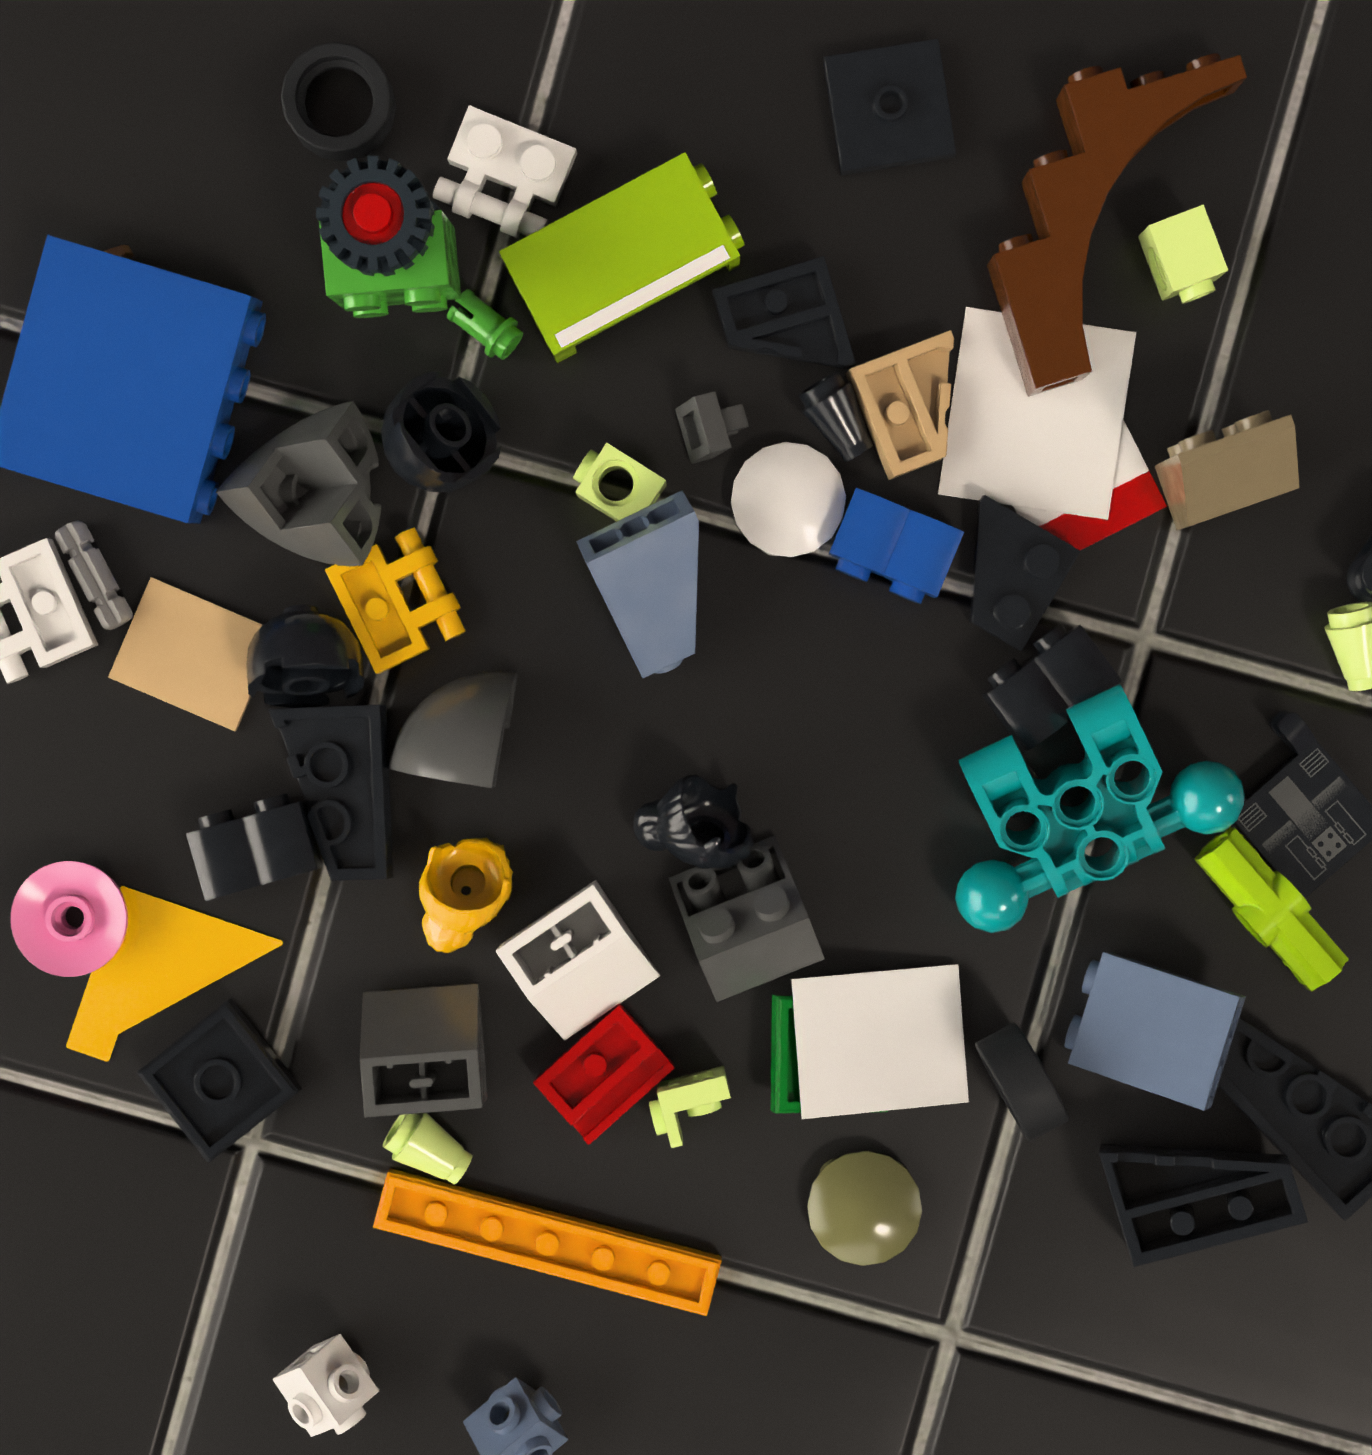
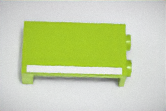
(622, 253)

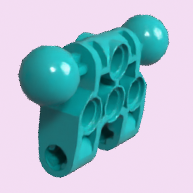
(1201, 798)

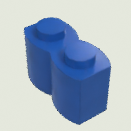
(895, 545)

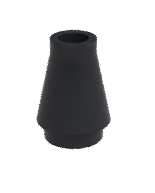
(837, 415)

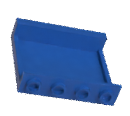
(127, 380)

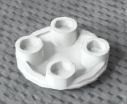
(788, 499)

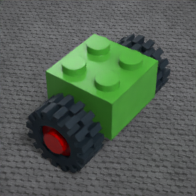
(385, 241)

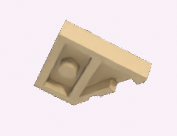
(906, 403)

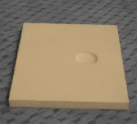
(188, 654)

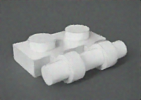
(510, 157)
(46, 608)

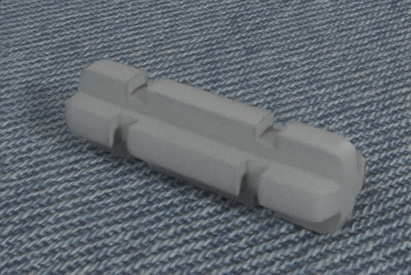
(93, 575)

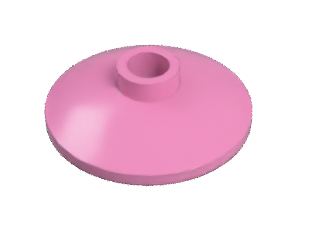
(42, 926)

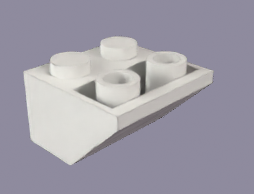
(577, 961)

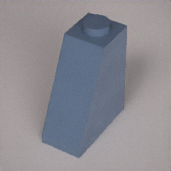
(650, 580)

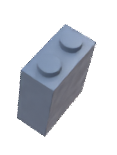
(1154, 1029)

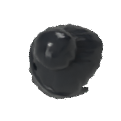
(696, 824)

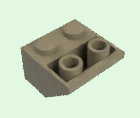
(1230, 473)

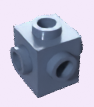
(517, 1422)

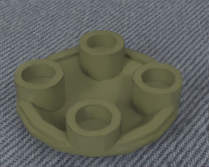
(864, 1207)

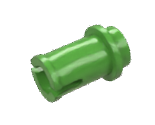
(486, 325)

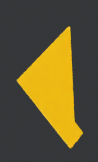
(160, 962)

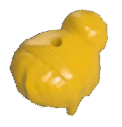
(450, 914)

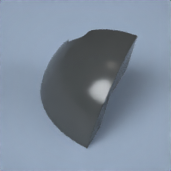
(312, 488)
(458, 730)

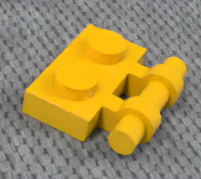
(380, 610)

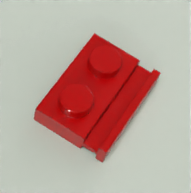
(604, 1073)

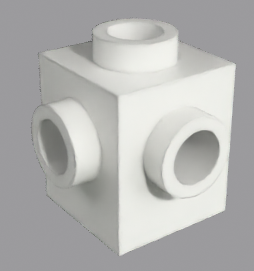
(327, 1387)

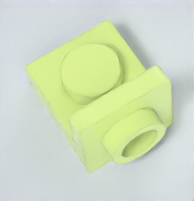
(696, 1093)

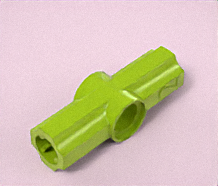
(1271, 909)

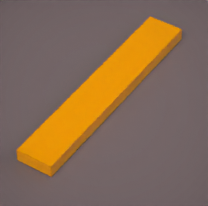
(547, 1241)

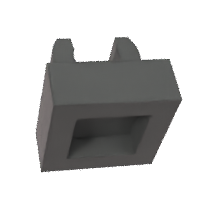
(708, 427)

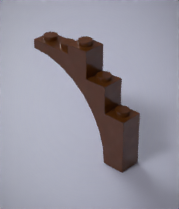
(1106, 128)

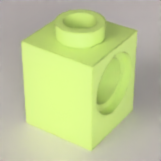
(1183, 255)
(594, 466)

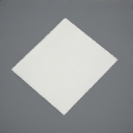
(1038, 449)

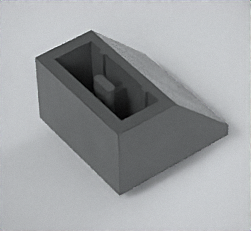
(746, 921)
(422, 1050)

